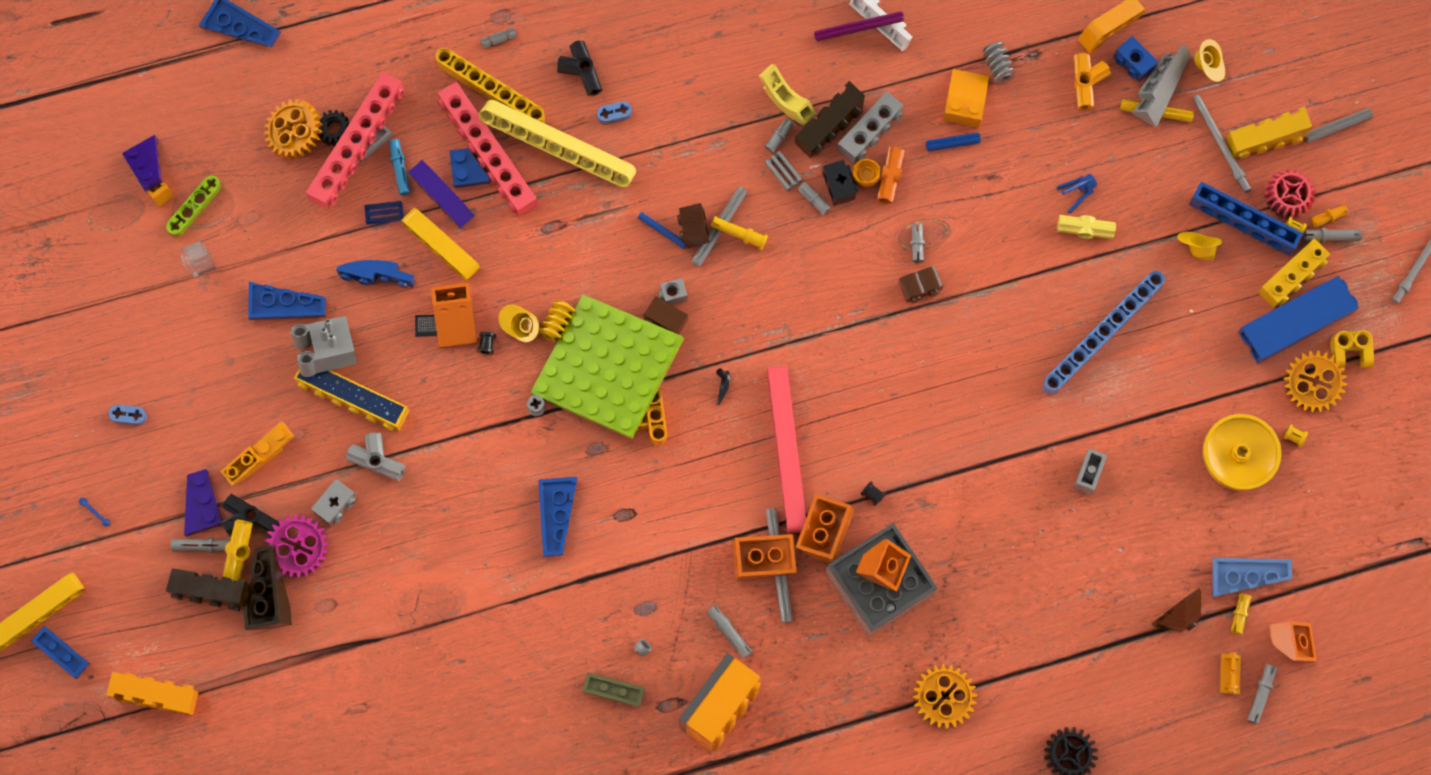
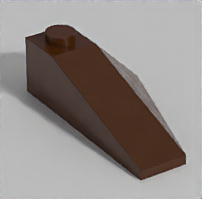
(1182, 615)

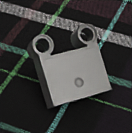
(330, 343)

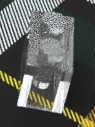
(197, 258)

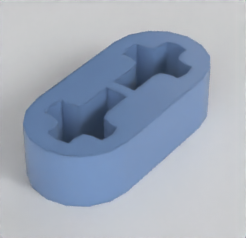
(614, 112)
(128, 410)

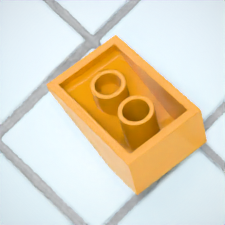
(966, 98)

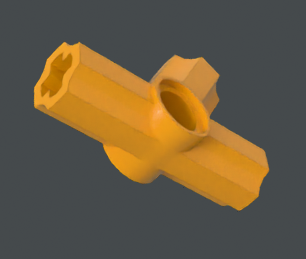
(1091, 75)

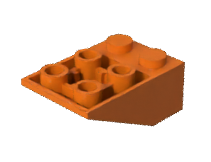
(454, 315)

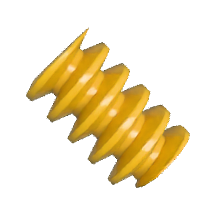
(555, 320)

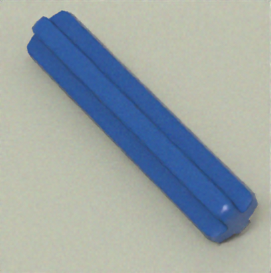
(953, 141)

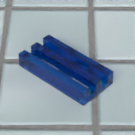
(383, 212)

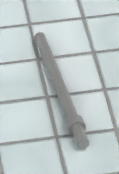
(1238, 173)
(1405, 285)

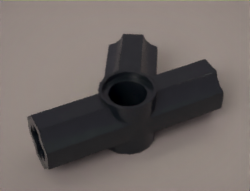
(574, 67)
(240, 510)

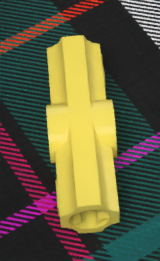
(1086, 227)

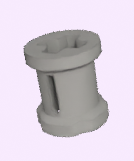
(530, 404)

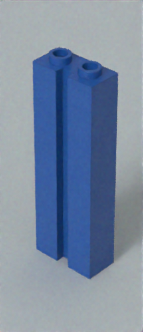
(1298, 319)

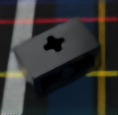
(839, 192)

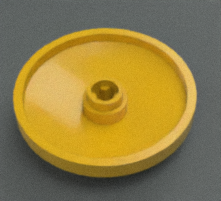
(1241, 452)

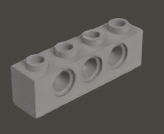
(886, 104)

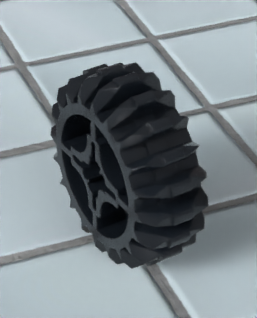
(1086, 746)

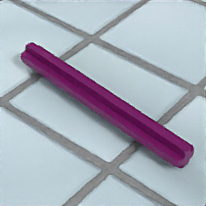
(858, 26)

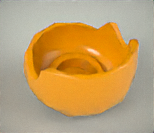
(866, 172)

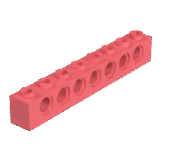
(384, 86)
(455, 95)

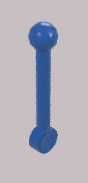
(83, 501)

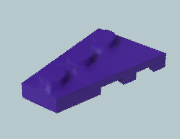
(145, 163)
(201, 504)

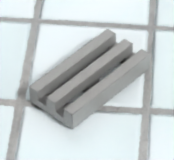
(774, 159)

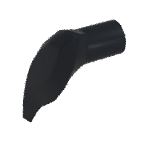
(724, 386)

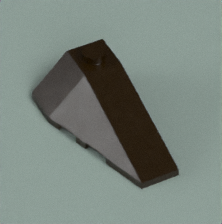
(267, 597)

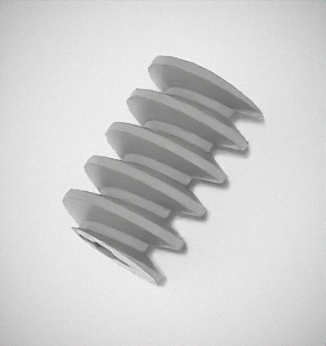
(997, 62)

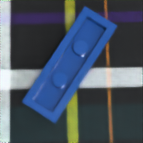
(60, 652)

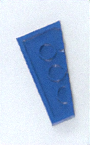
(277, 303)
(555, 509)

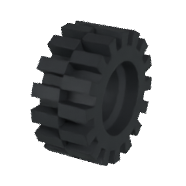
(328, 119)

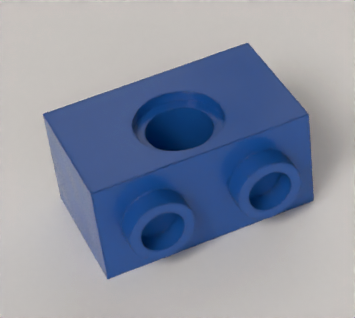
(1133, 49)

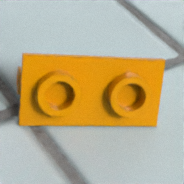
(1230, 673)

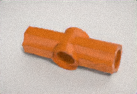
(890, 175)

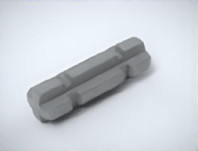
(498, 37)

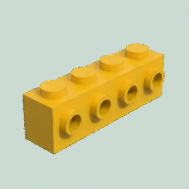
(1294, 273)

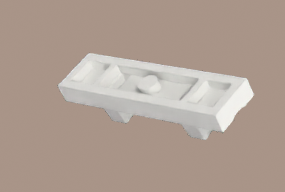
(869, 9)

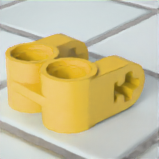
(1365, 351)

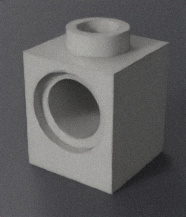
(678, 286)

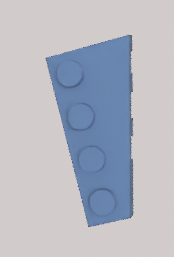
(1240, 574)

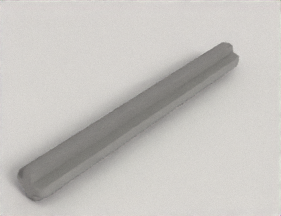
(714, 234)

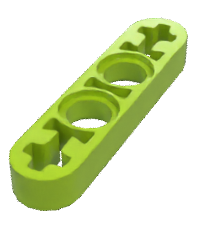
(191, 204)

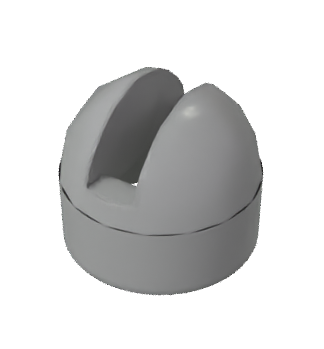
(642, 647)

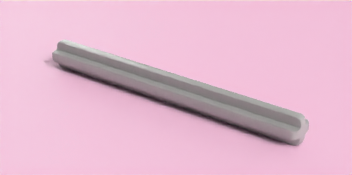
(781, 581)

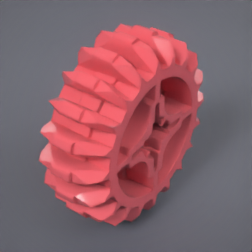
(1283, 181)

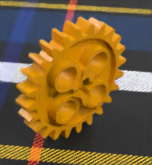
(293, 129)
(1320, 364)
(931, 684)

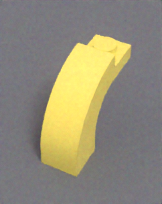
(785, 98)

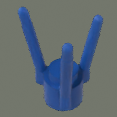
(1084, 183)

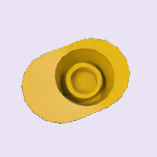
(1209, 60)
(1200, 245)
(519, 323)

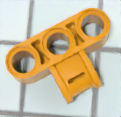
(655, 425)

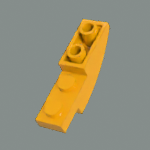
(258, 455)

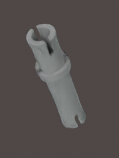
(1332, 235)
(178, 545)
(728, 630)
(1262, 693)

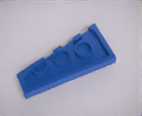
(236, 22)

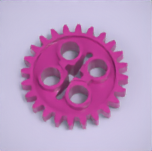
(304, 529)

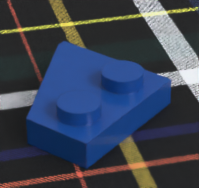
(466, 169)

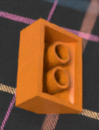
(825, 528)

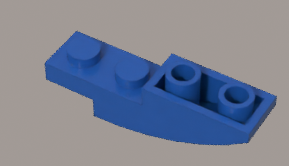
(368, 271)

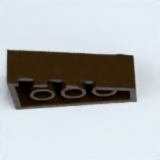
(831, 120)
(208, 589)

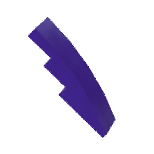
(441, 193)

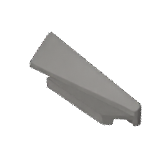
(1161, 85)

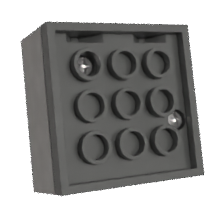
(872, 603)

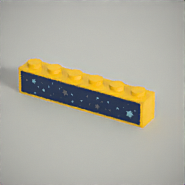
(355, 397)

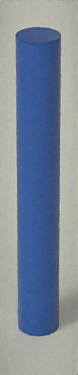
(661, 229)

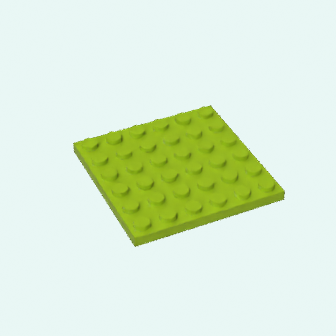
(607, 366)

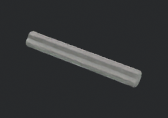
(1338, 125)

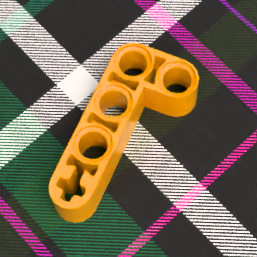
(1110, 23)

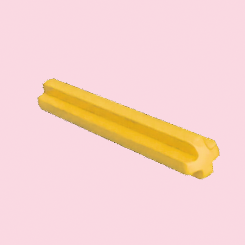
(1170, 113)

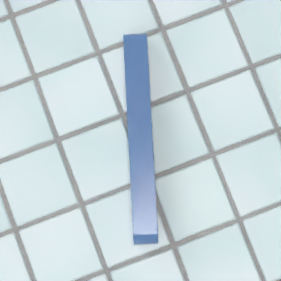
(1108, 325)

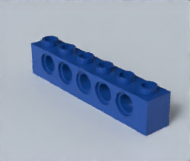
(1245, 218)

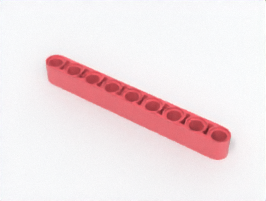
(786, 449)

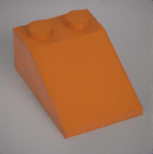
(763, 556)

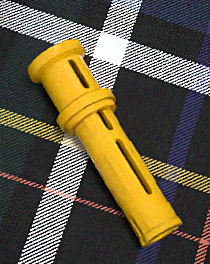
(748, 236)

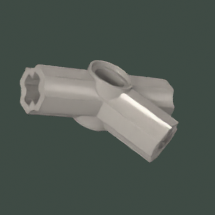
(374, 451)

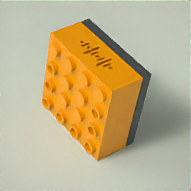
(720, 702)

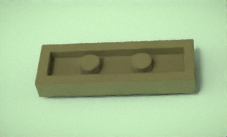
(613, 690)

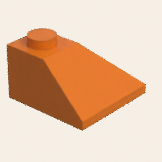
(884, 564)
(1294, 640)

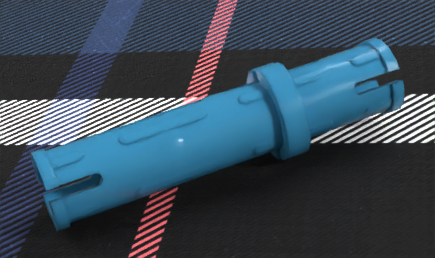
(398, 159)

